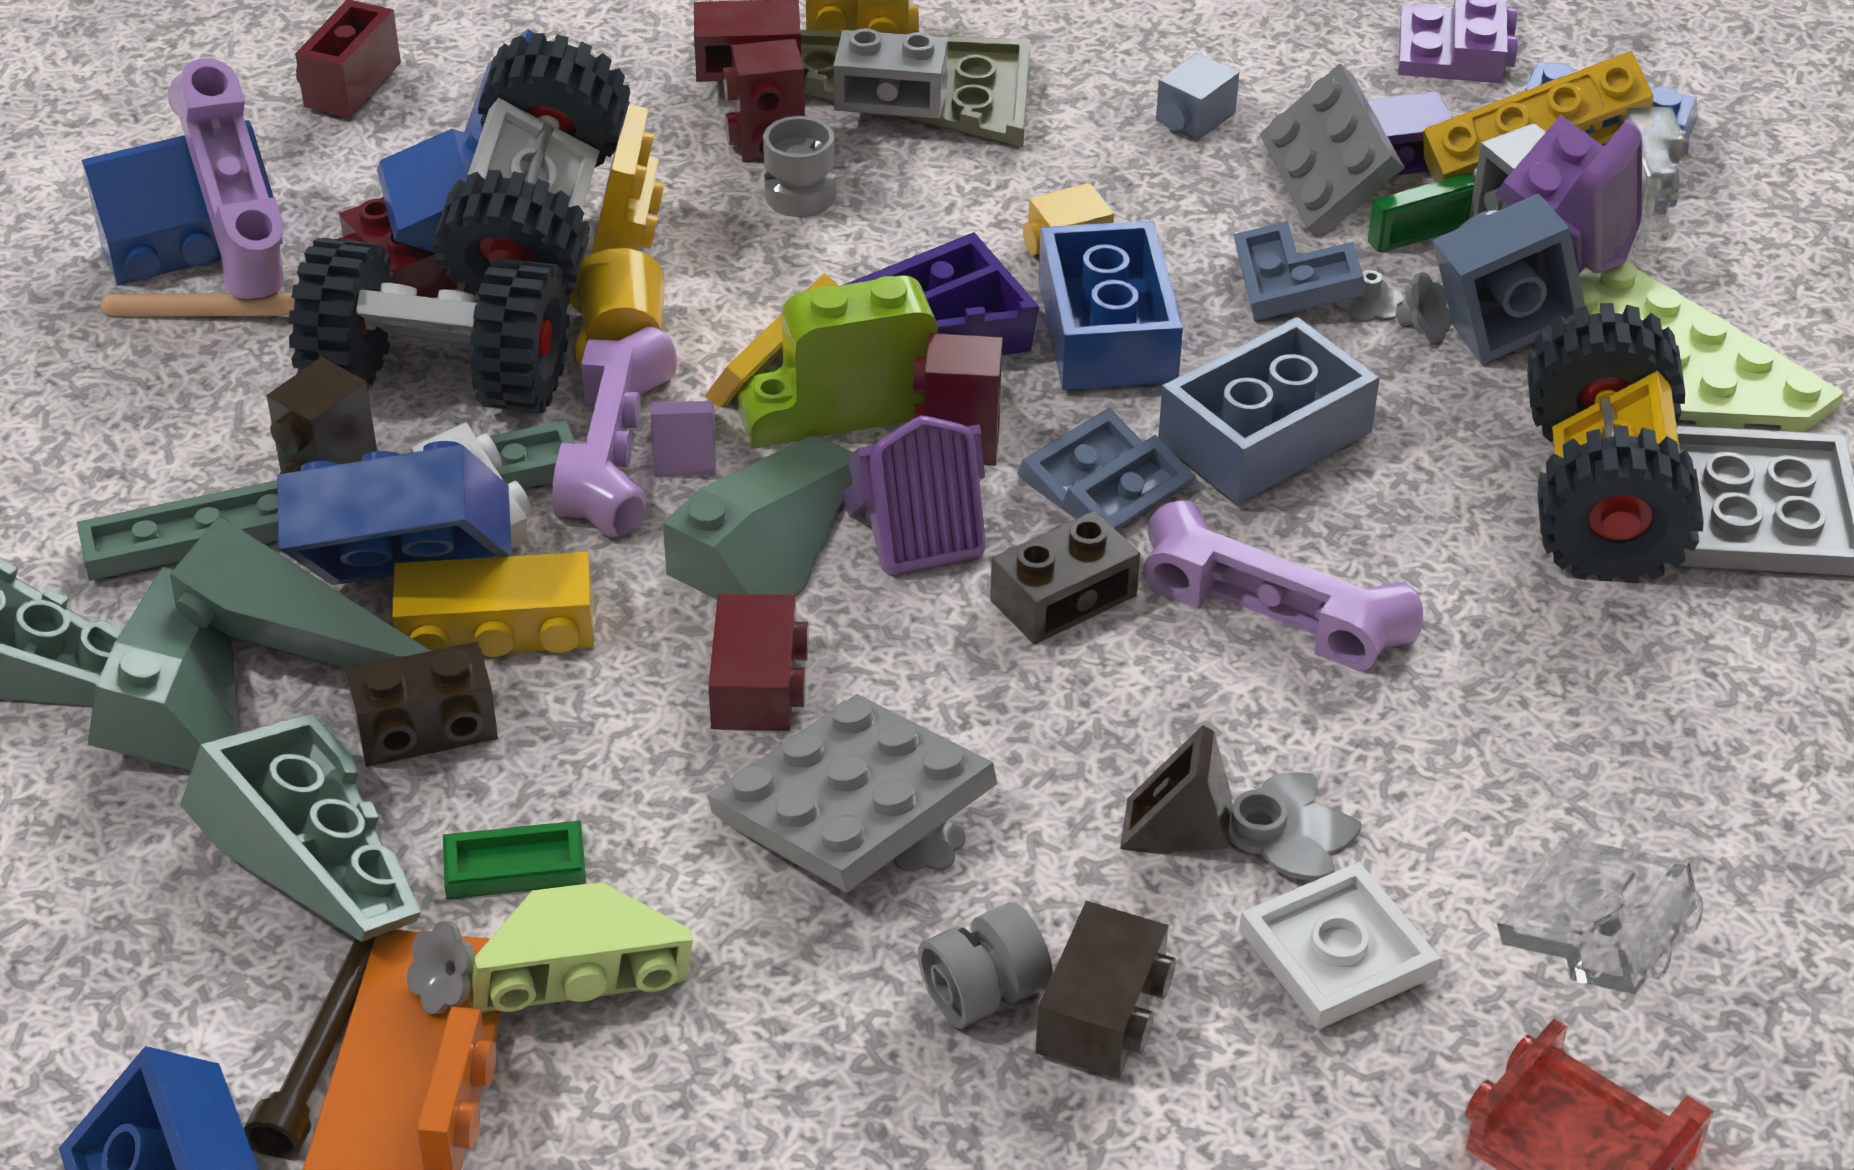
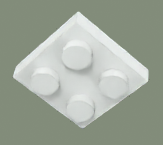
(1339, 945)

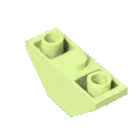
(577, 948)

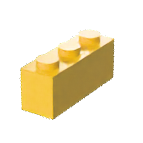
(498, 601)

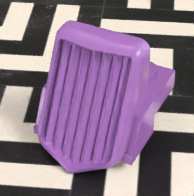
(1588, 187)
(921, 494)

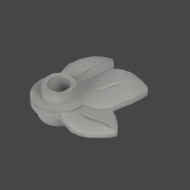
(1294, 830)

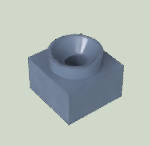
(1509, 276)

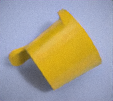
(617, 296)

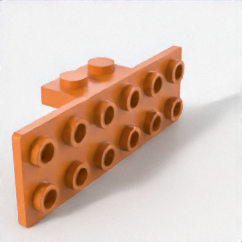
(404, 1077)

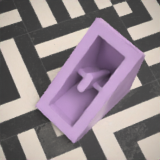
(683, 438)

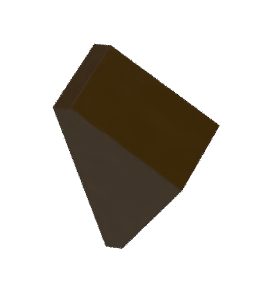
(1182, 802)

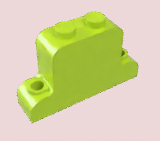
(843, 362)

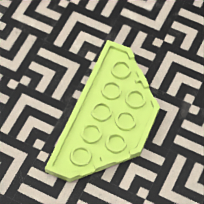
(1724, 370)

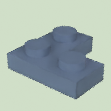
(1288, 282)

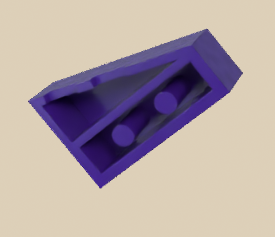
(971, 292)

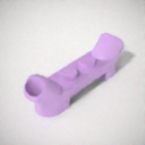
(229, 176)
(588, 474)
(1347, 619)

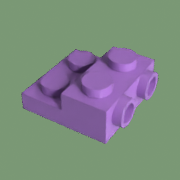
(1458, 42)

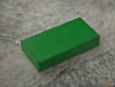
(1420, 213)
(513, 859)

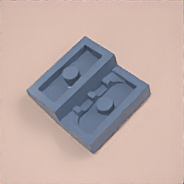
(1106, 471)

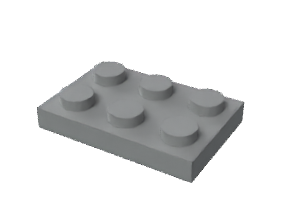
(1330, 151)

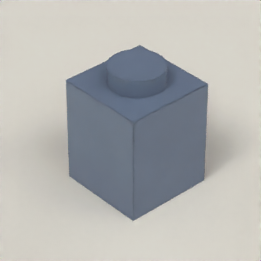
(1197, 96)

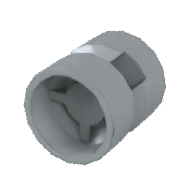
(799, 166)
(995, 960)

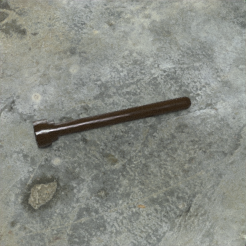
(282, 1120)

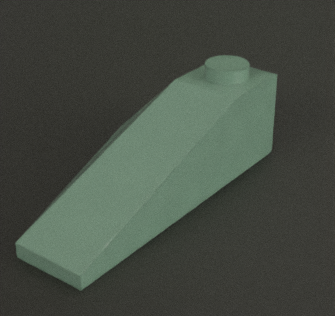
(760, 523)
(275, 603)
(47, 648)
(165, 685)
(293, 815)

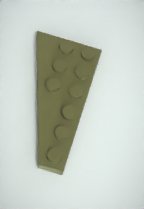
(983, 87)

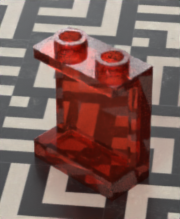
(1569, 1117)

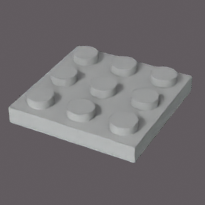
(1772, 500)
(852, 791)

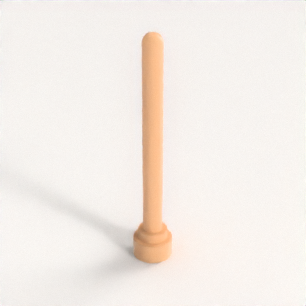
(195, 305)

